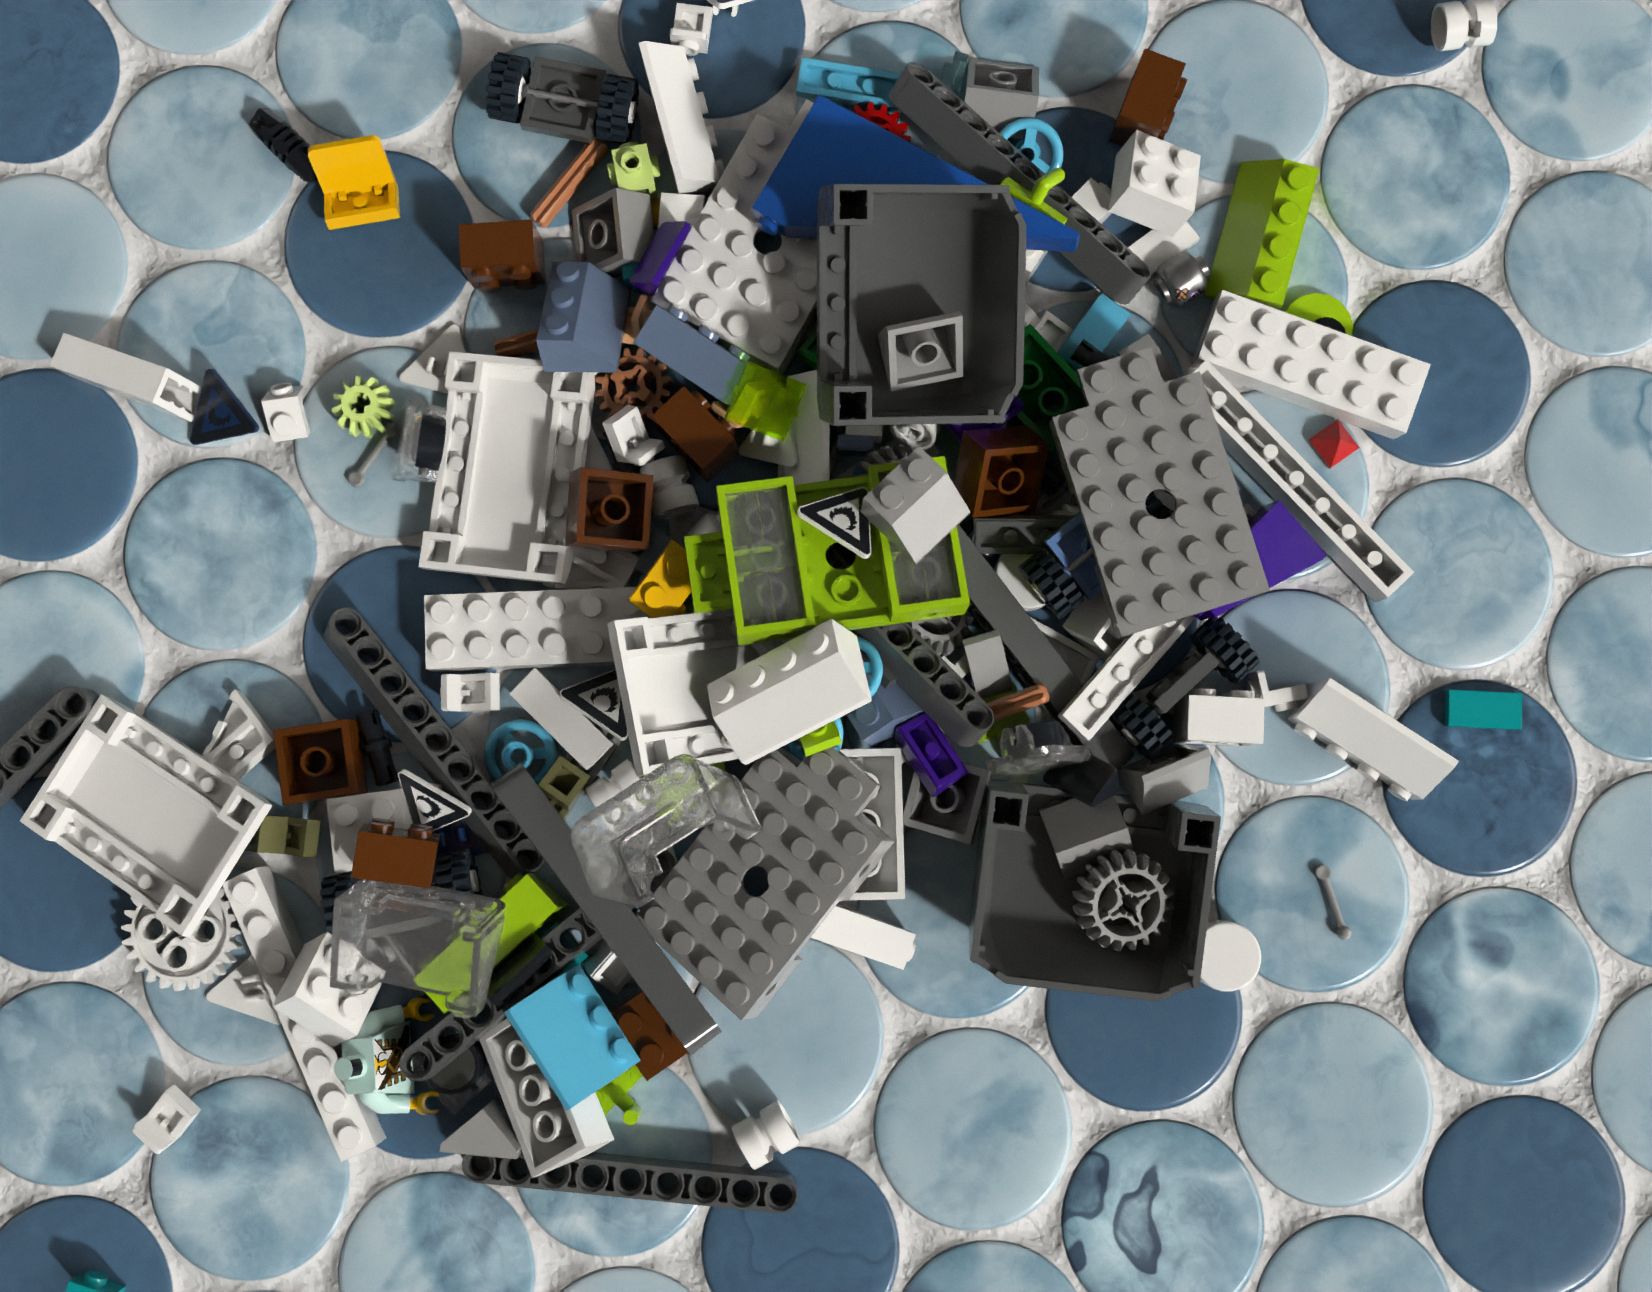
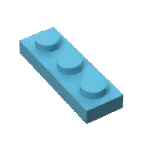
(846, 84)

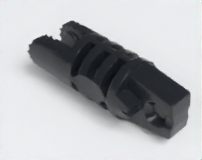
(283, 143)

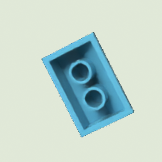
(572, 1037)

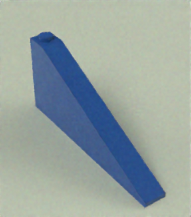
(848, 149)

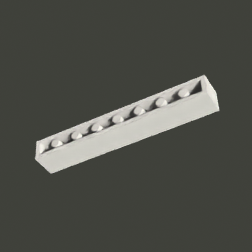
(1303, 491)
(275, 948)

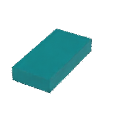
(1483, 709)

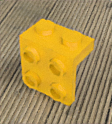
(355, 181)
(664, 585)

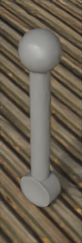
(357, 478)
(1323, 873)

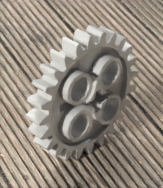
(203, 955)

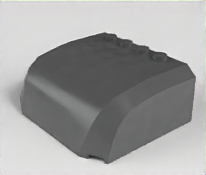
(909, 257)
(1024, 909)

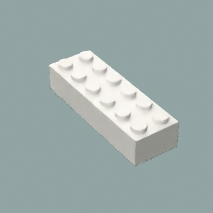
(1311, 365)
(523, 628)

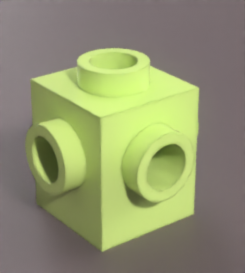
(634, 168)

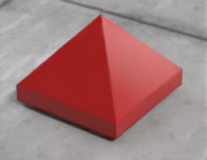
(1333, 443)

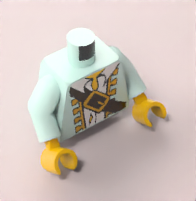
(372, 1061)

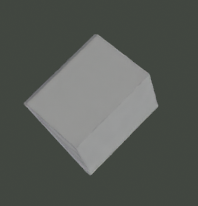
(923, 351)
(1168, 778)
(1084, 832)
(485, 1134)

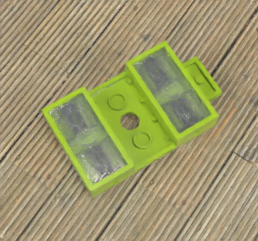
(777, 571)

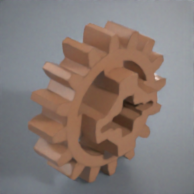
(643, 377)

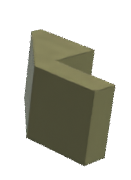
(563, 785)
(286, 836)

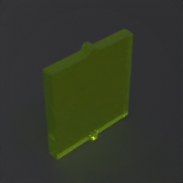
(765, 401)

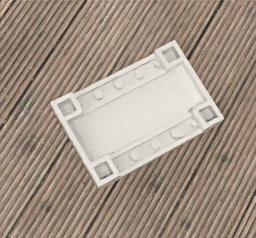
(507, 468)
(664, 683)
(147, 813)

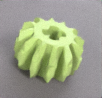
(373, 413)

